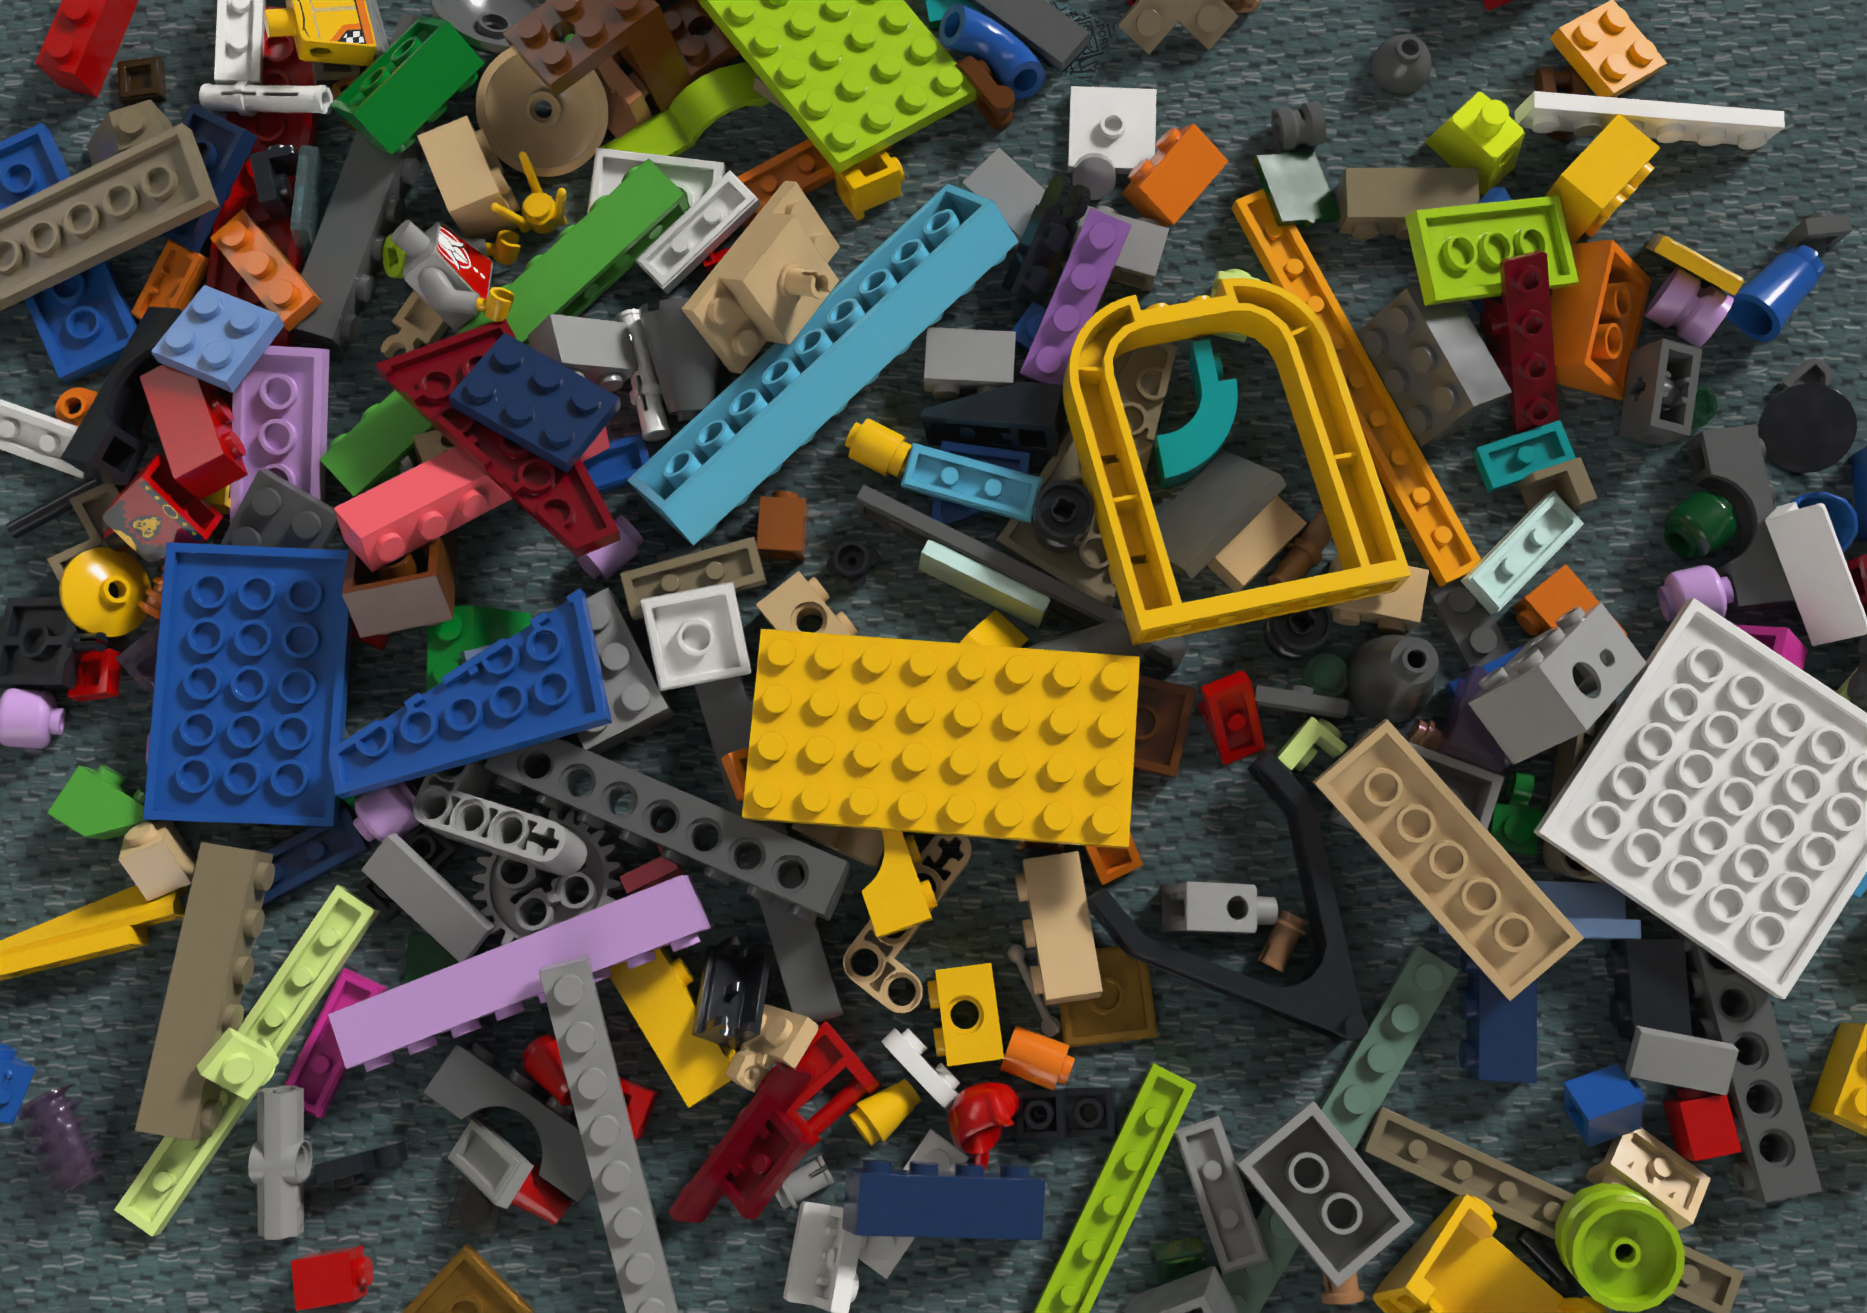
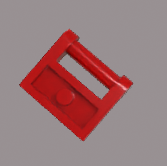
(824, 1060)

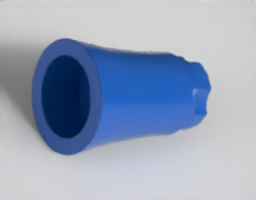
(1774, 294)

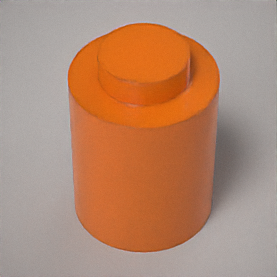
(1037, 1058)

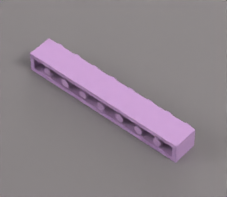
(510, 973)

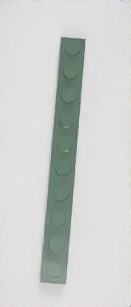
(1355, 1100)

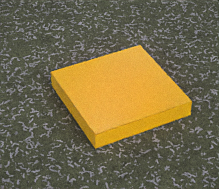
(1695, 263)

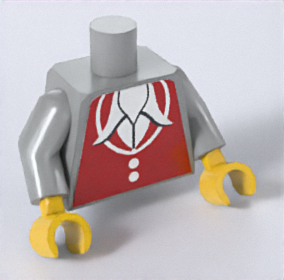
(456, 272)

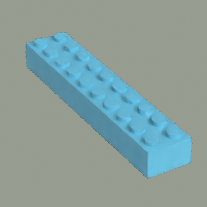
(838, 352)

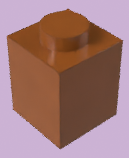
(782, 526)

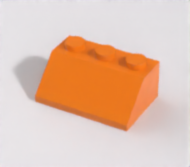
(1598, 319)

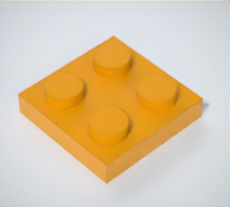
(1608, 50)

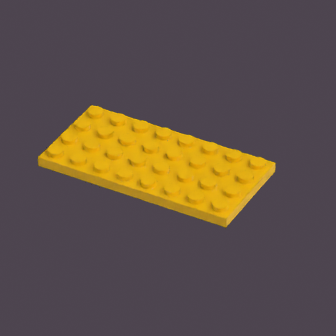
(943, 738)

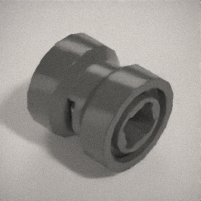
(1298, 126)

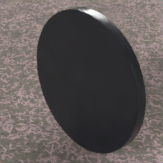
(1807, 427)

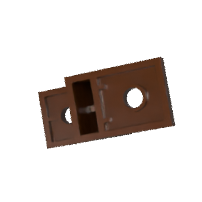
(650, 43)

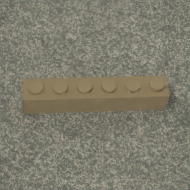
(205, 989)

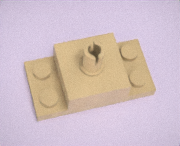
(766, 280)

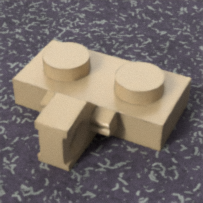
(781, 1040)

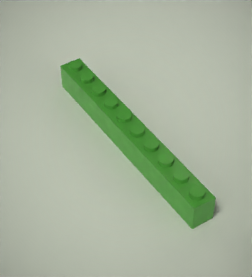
(557, 282)

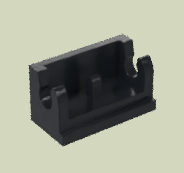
(732, 992)

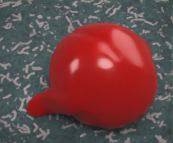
(978, 1118)

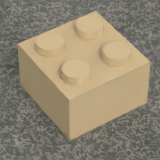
(469, 178)

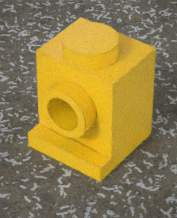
(870, 183)

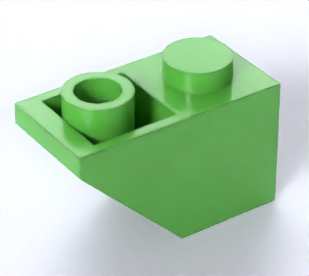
(99, 804)

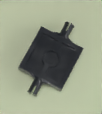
(42, 645)

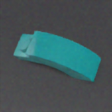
(1194, 446)

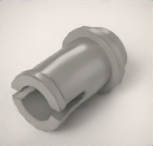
(801, 1184)

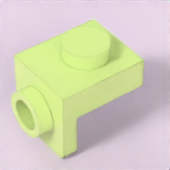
(239, 1063)

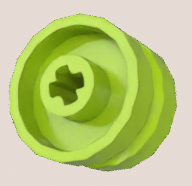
(1619, 1247)

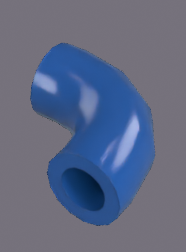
(998, 47)

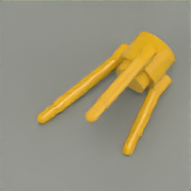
(539, 208)

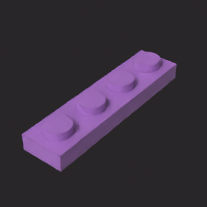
(1075, 296)

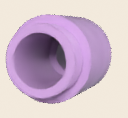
(613, 557)

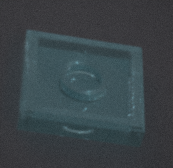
(307, 200)

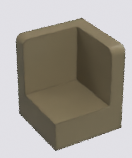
(1566, 479)

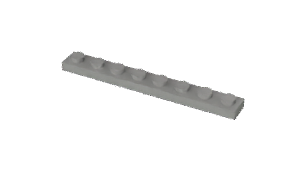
(607, 1136)

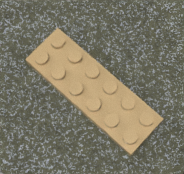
(1448, 859)

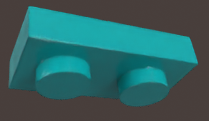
(1514, 457)

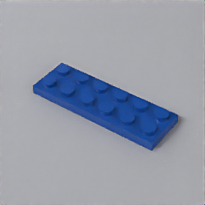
(86, 316)

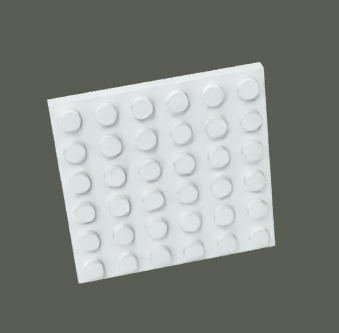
(1725, 799)

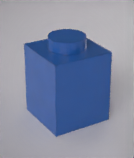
(1604, 1104)

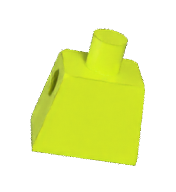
(1480, 138)

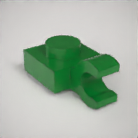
(1513, 821)

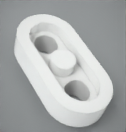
(908, 1051)

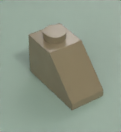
(125, 129)

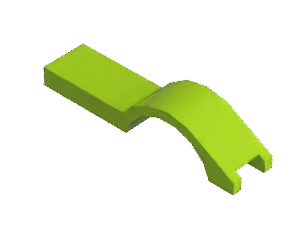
(692, 112)

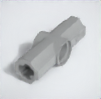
(280, 1162)

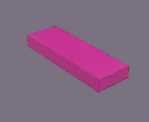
(320, 1061)

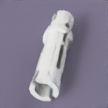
(250, 98)
(645, 388)

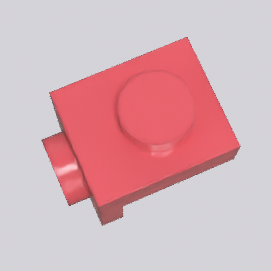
(651, 873)

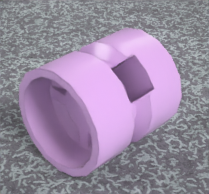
(1689, 307)

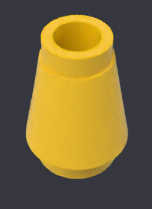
(884, 1111)

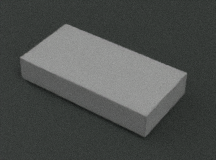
(1681, 1060)
(490, 1162)

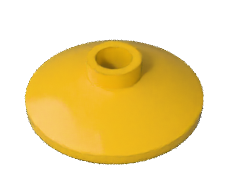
(86, 593)

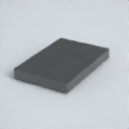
(1215, 510)

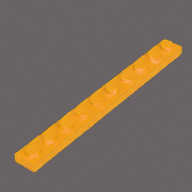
(1389, 440)

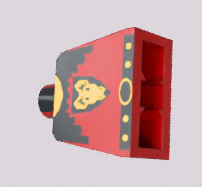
(155, 512)

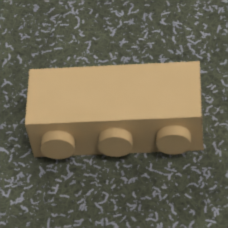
(1059, 929)

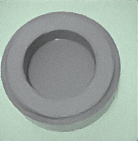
(1096, 173)

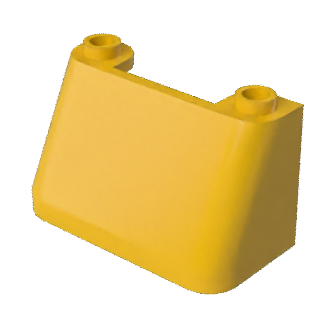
(1469, 1271)

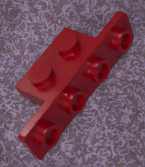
(1522, 339)
(752, 1155)

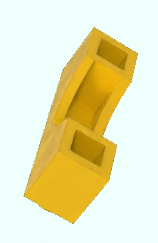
(896, 895)

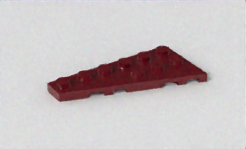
(558, 500)

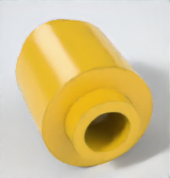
(878, 448)

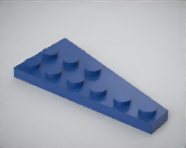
(499, 701)

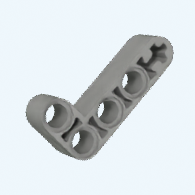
(461, 796)

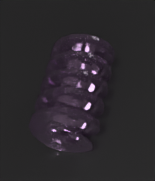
(62, 1140)

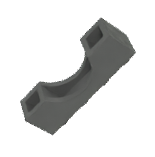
(1734, 467)
(474, 1081)

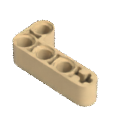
(887, 948)

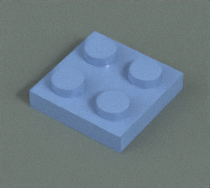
(218, 338)

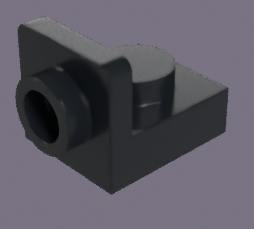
(271, 178)

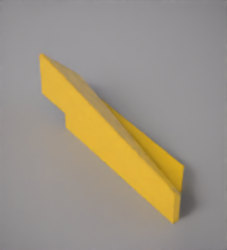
(88, 932)

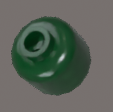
(1699, 525)

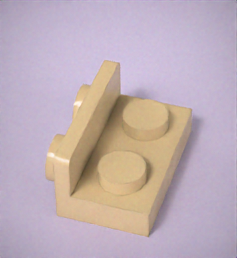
(1656, 1173)

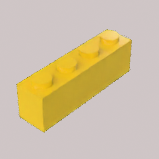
(665, 1012)

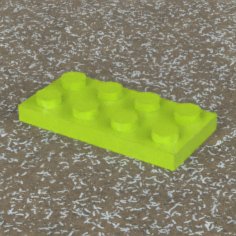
(1463, 245)

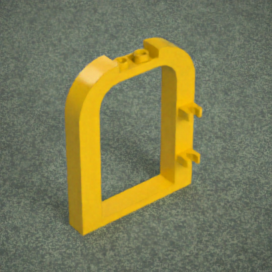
(1326, 425)

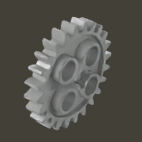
(514, 918)

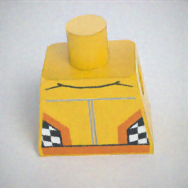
(325, 30)

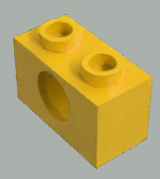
(983, 1039)

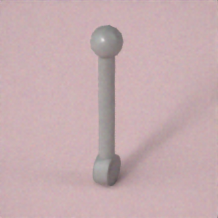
(1050, 1025)

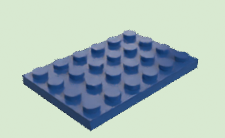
(249, 685)

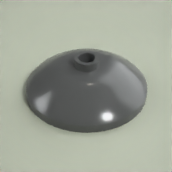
(484, 21)

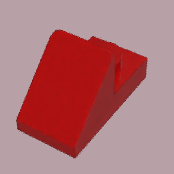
(1232, 717)

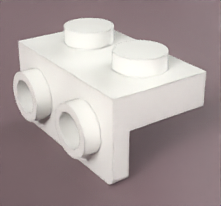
(823, 1260)

